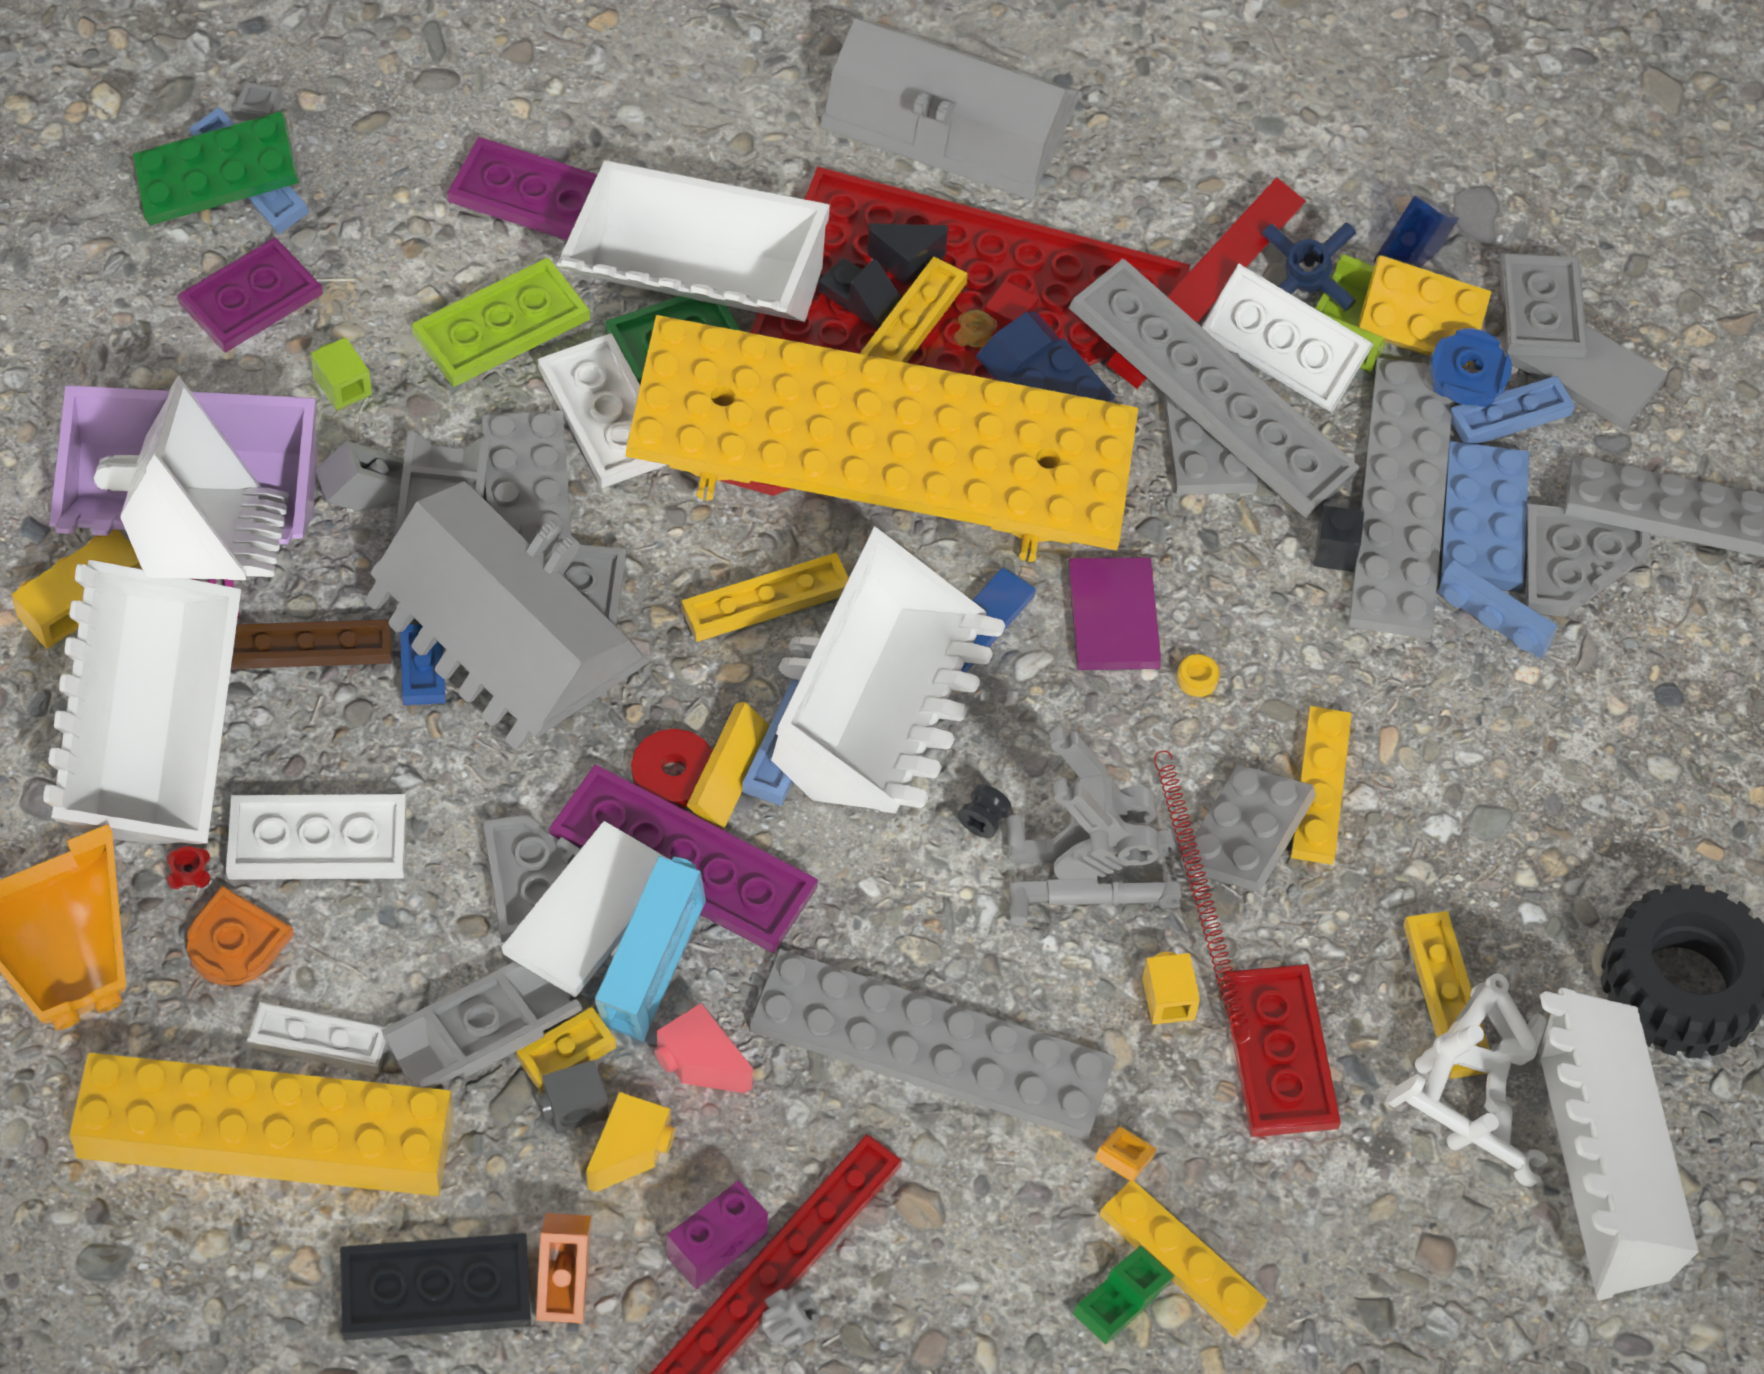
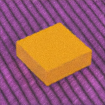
(1125, 1153)

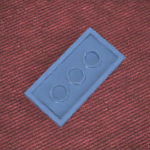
(1486, 513)

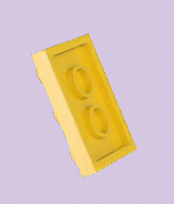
(1419, 306)

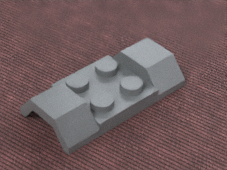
(436, 468)
(476, 1025)

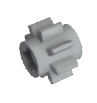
(790, 1317)

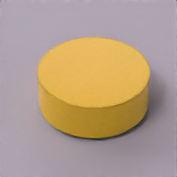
(1198, 675)

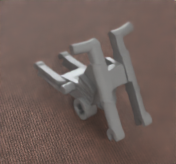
(1103, 837)

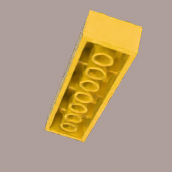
(262, 1124)

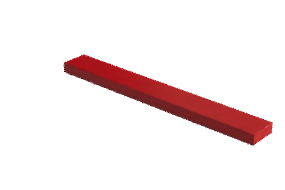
(1237, 246)
(783, 1260)

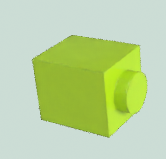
(341, 373)

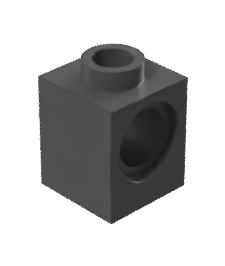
(573, 1097)

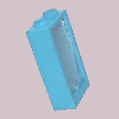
(651, 947)

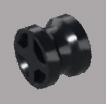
(984, 811)

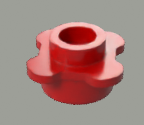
(188, 857)

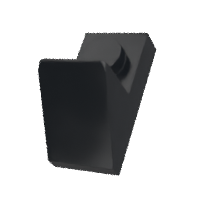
(862, 292)

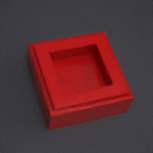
(1010, 303)

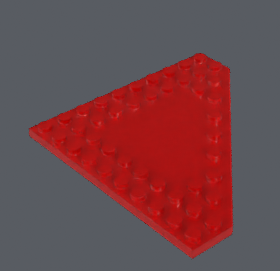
(979, 242)

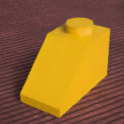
(630, 1141)

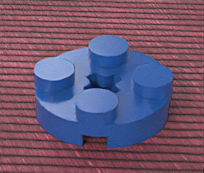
(1464, 387)

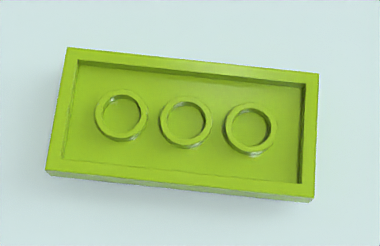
(500, 322)

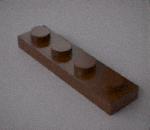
(312, 644)

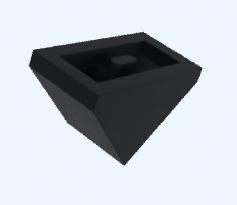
(906, 247)

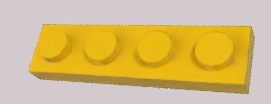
(917, 312)
(765, 597)
(1324, 769)
(1441, 975)
(1192, 1262)

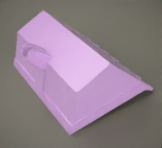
(267, 432)

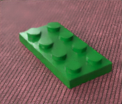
(215, 168)

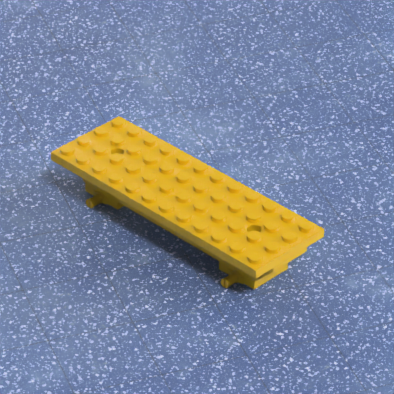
(883, 434)

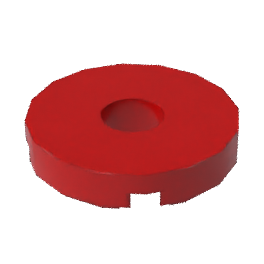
(666, 748)

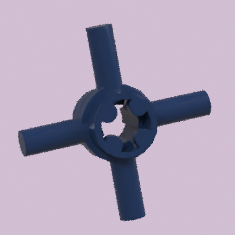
(1309, 252)

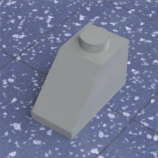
(360, 477)

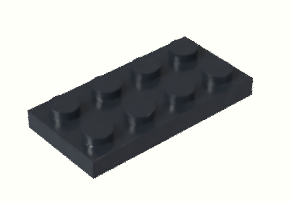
(435, 1286)

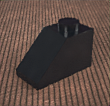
(1339, 534)

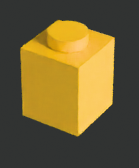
(1170, 988)

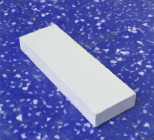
(317, 1037)

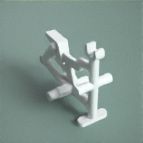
(1458, 1047)

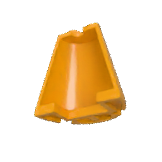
(65, 932)

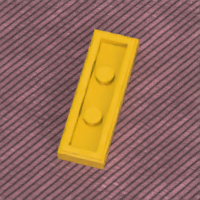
(728, 766)

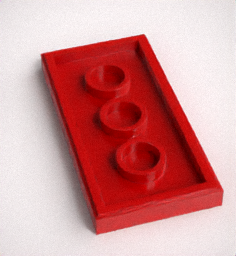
(1285, 1060)

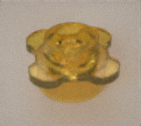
(975, 321)

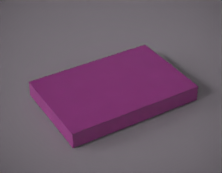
(250, 294)
(1114, 613)

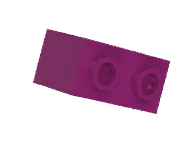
(717, 1234)

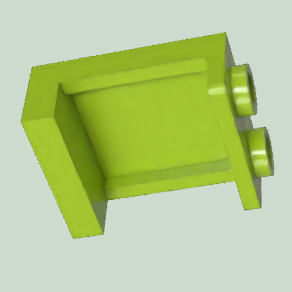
(1354, 277)

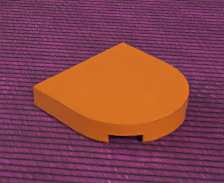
(234, 939)

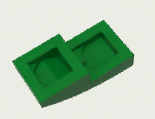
(1123, 1295)

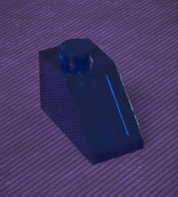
(1418, 232)

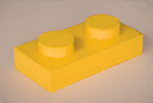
(567, 1045)

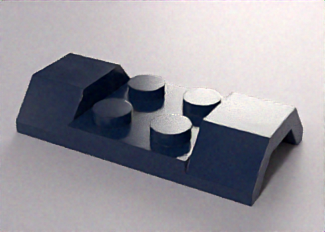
(1035, 357)

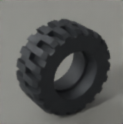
(1707, 926)

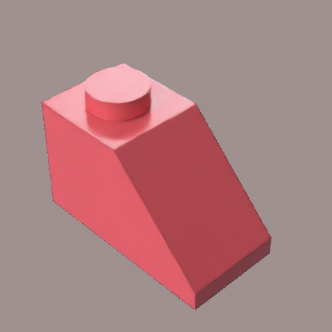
(702, 1053)

